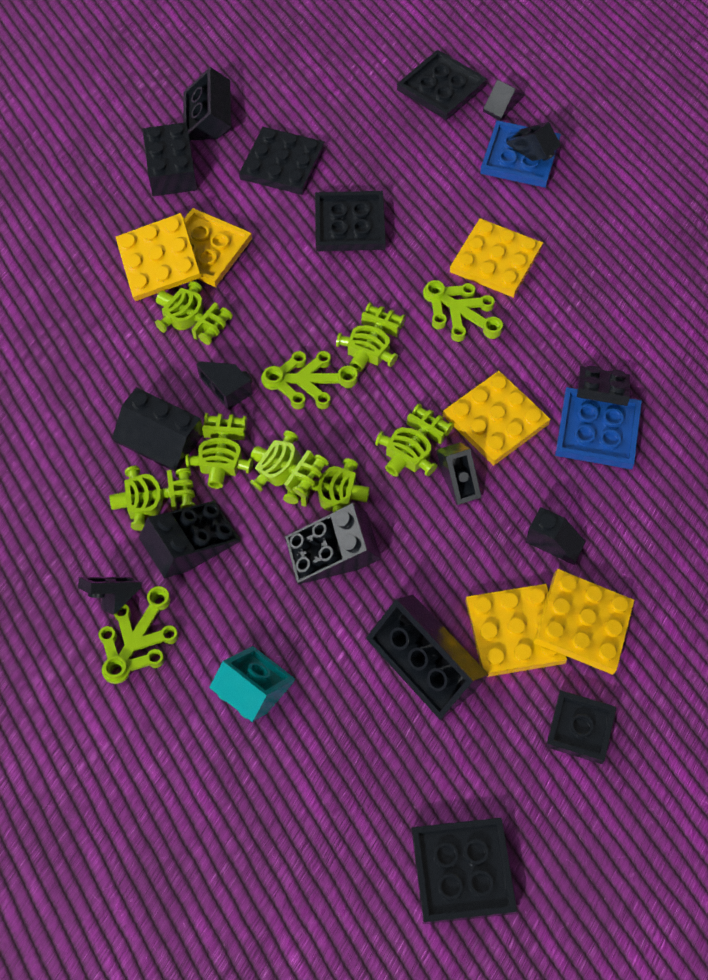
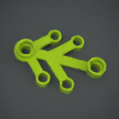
(461, 308)
(307, 378)
(136, 640)

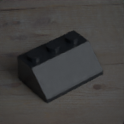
(208, 106)
(157, 429)

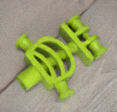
(180, 313)
(370, 341)
(405, 442)
(220, 454)
(284, 465)
(346, 488)
(177, 492)

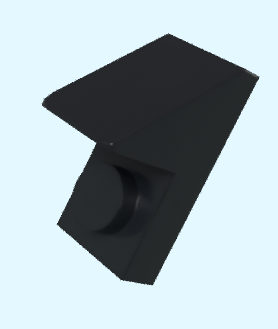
(113, 590)

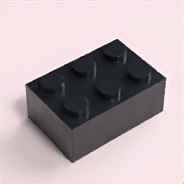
(169, 159)

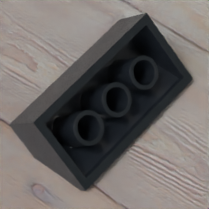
(426, 656)

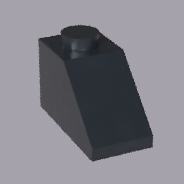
(535, 142)
(225, 382)
(459, 472)
(555, 536)

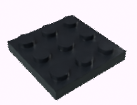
(442, 84)
(282, 160)
(349, 221)
(463, 871)

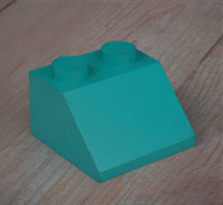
(251, 683)

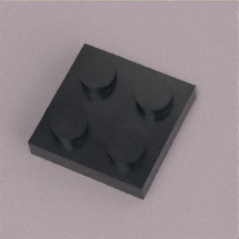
(603, 385)
(581, 727)

